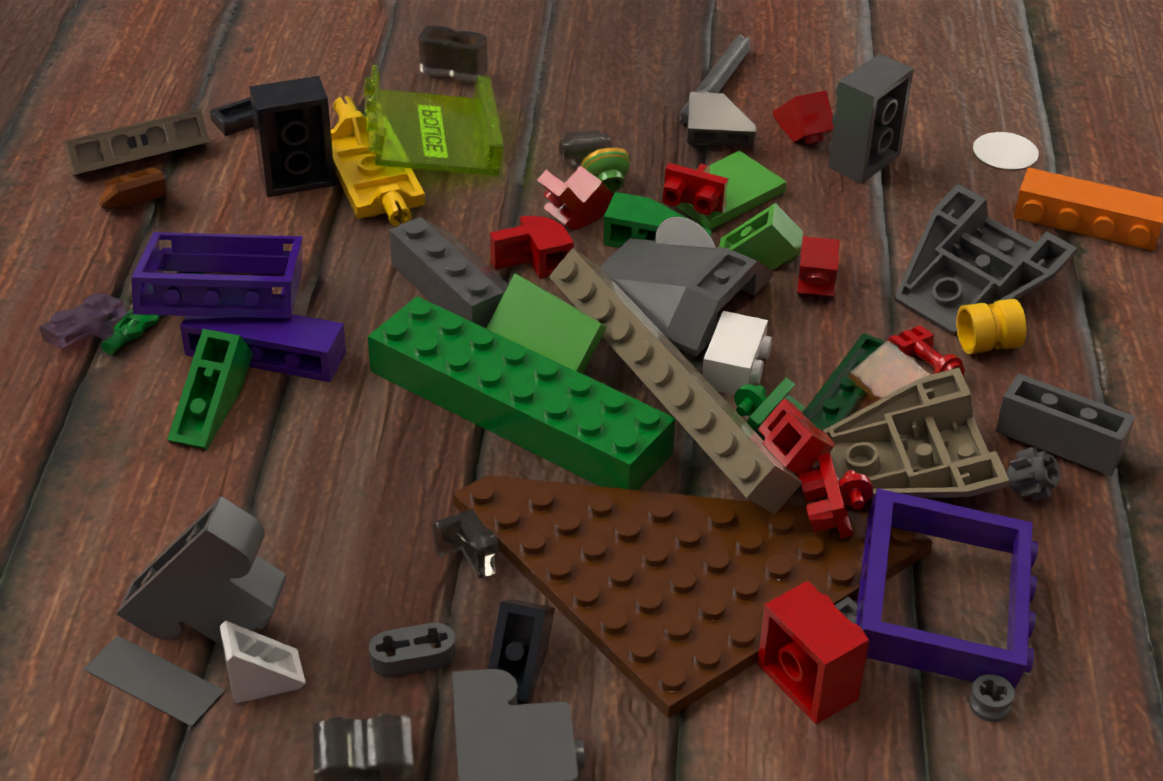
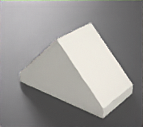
(259, 664)

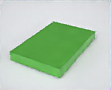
(747, 188)
(546, 324)

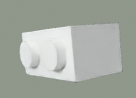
(736, 352)

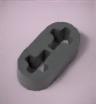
(412, 649)

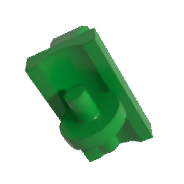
(754, 403)

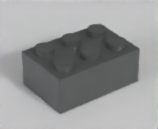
(870, 118)

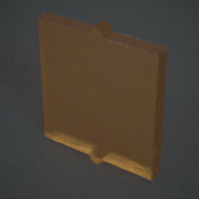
(886, 371)

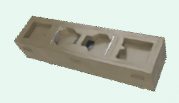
(136, 141)

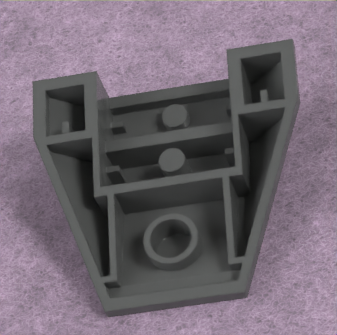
(974, 260)

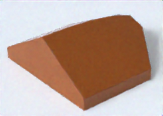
(133, 188)

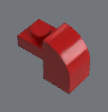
(576, 201)
(535, 241)
(818, 266)
(794, 438)

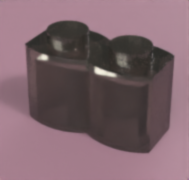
(452, 53)
(363, 749)

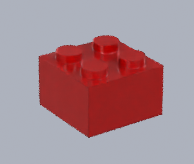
(812, 651)

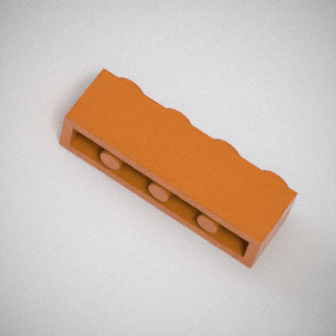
(1090, 209)

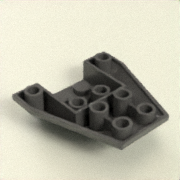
(683, 286)

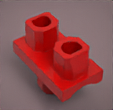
(695, 187)
(832, 512)

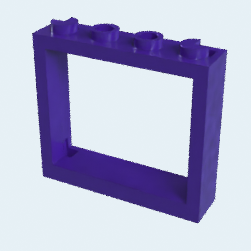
(215, 293)
(930, 650)

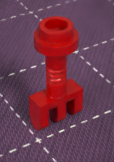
(920, 343)

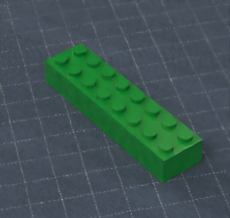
(522, 396)

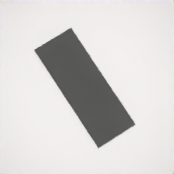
(154, 680)

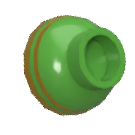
(608, 166)

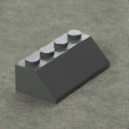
(446, 270)

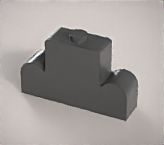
(206, 579)
(508, 739)

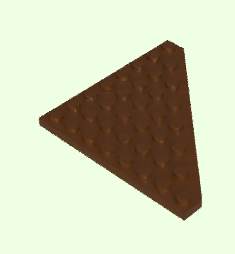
(670, 578)

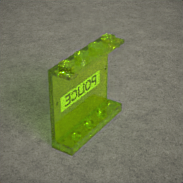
(434, 129)

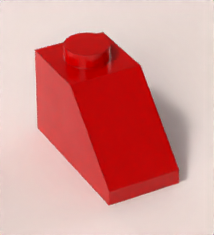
(806, 117)

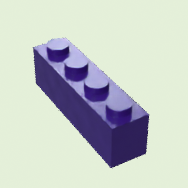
(281, 345)

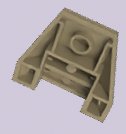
(919, 442)

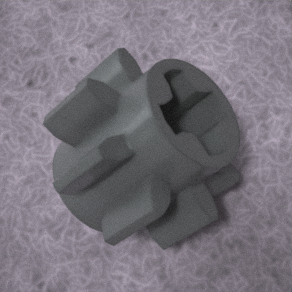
(1033, 474)

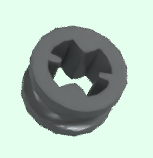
(983, 705)

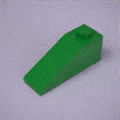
(634, 218)
(210, 388)

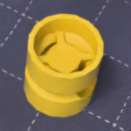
(991, 326)

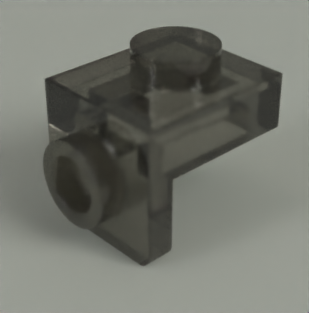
(467, 534)

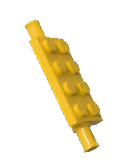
(370, 187)

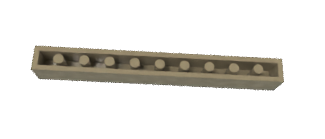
(677, 384)

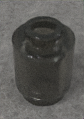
(580, 144)

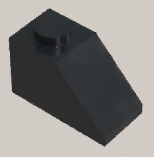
(522, 642)

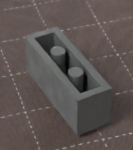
(1065, 424)

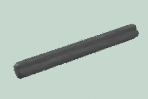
(722, 70)

